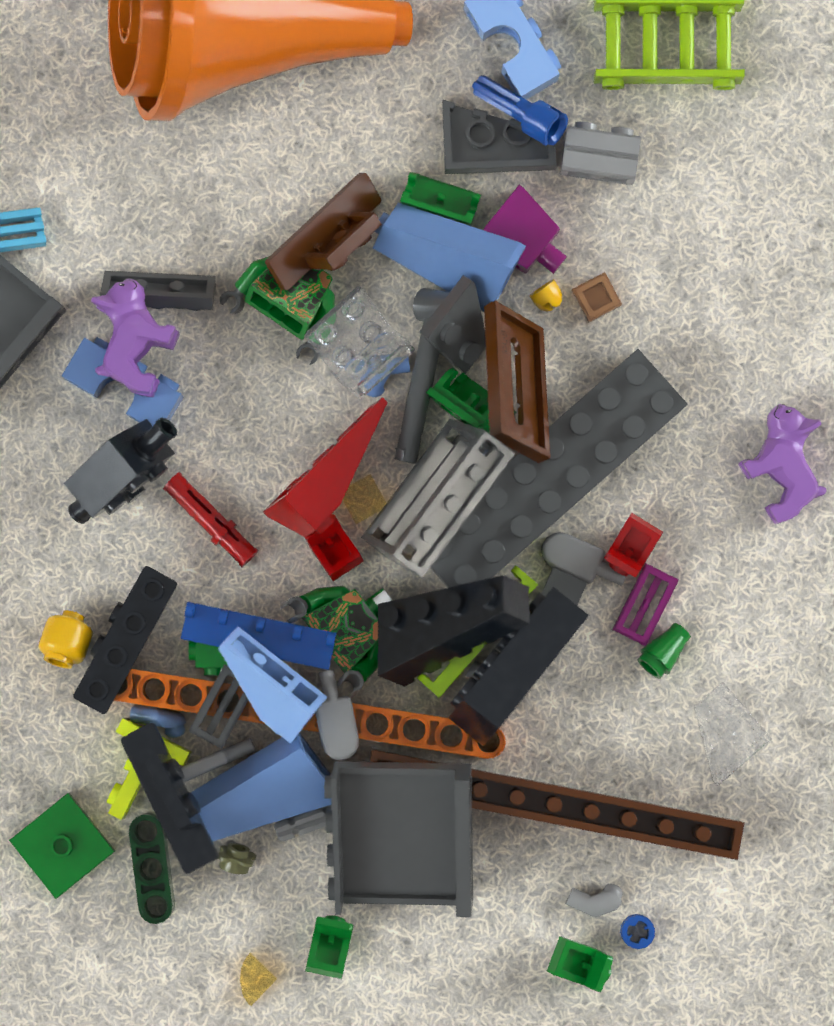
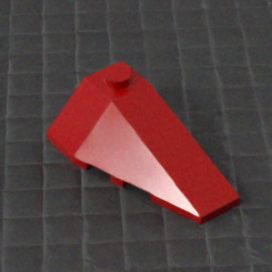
(318, 492)

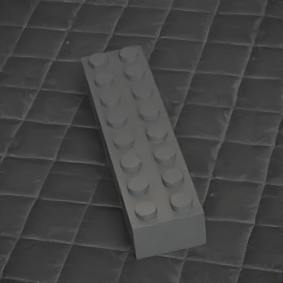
(584, 450)

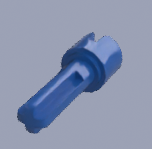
(537, 118)

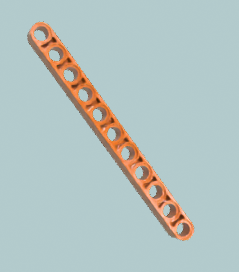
(396, 719)

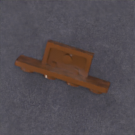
(329, 234)

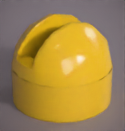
(547, 296)

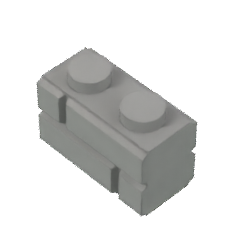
(600, 154)

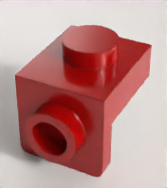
(632, 546)
(334, 550)

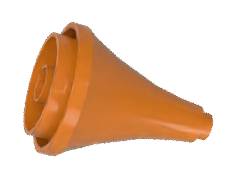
(195, 49)

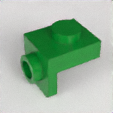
(329, 946)
(580, 964)

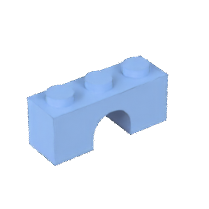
(533, 66)

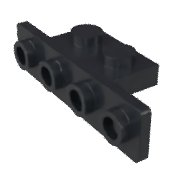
(125, 639)
(169, 797)

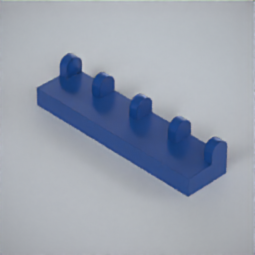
(283, 639)

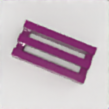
(631, 632)

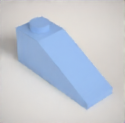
(273, 688)

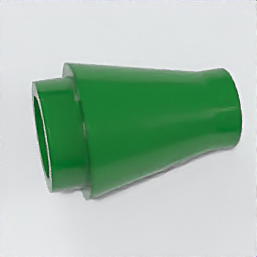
(663, 652)

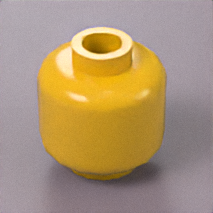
(65, 639)

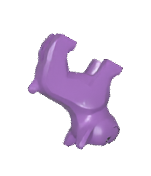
(132, 337)
(785, 462)

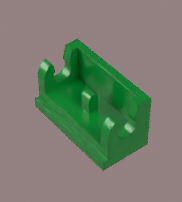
(440, 198)
(463, 399)

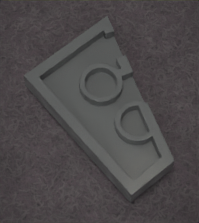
(490, 144)

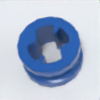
(642, 942)

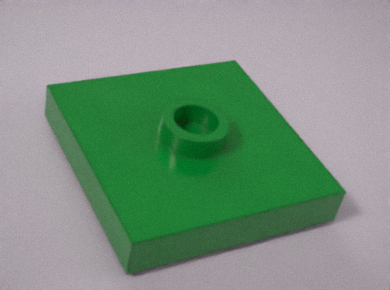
(62, 845)

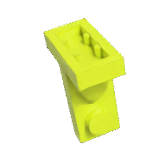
(124, 795)

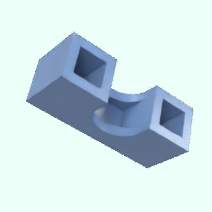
(83, 375)

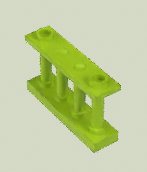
(722, 77)

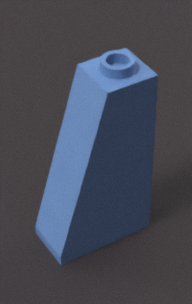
(448, 250)
(263, 789)

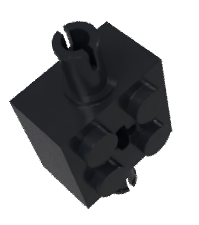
(121, 469)

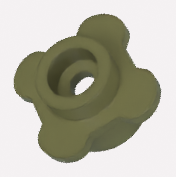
(236, 858)

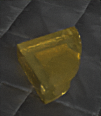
(255, 979)

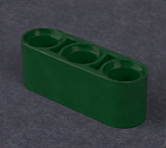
(146, 886)

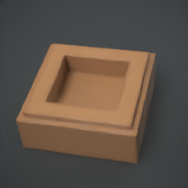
(596, 297)

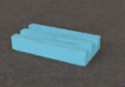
(21, 216)

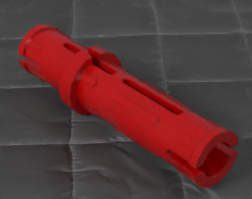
(221, 530)

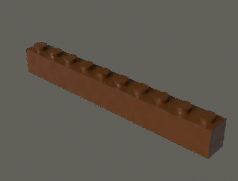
(597, 811)

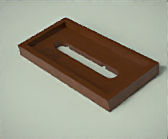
(531, 432)

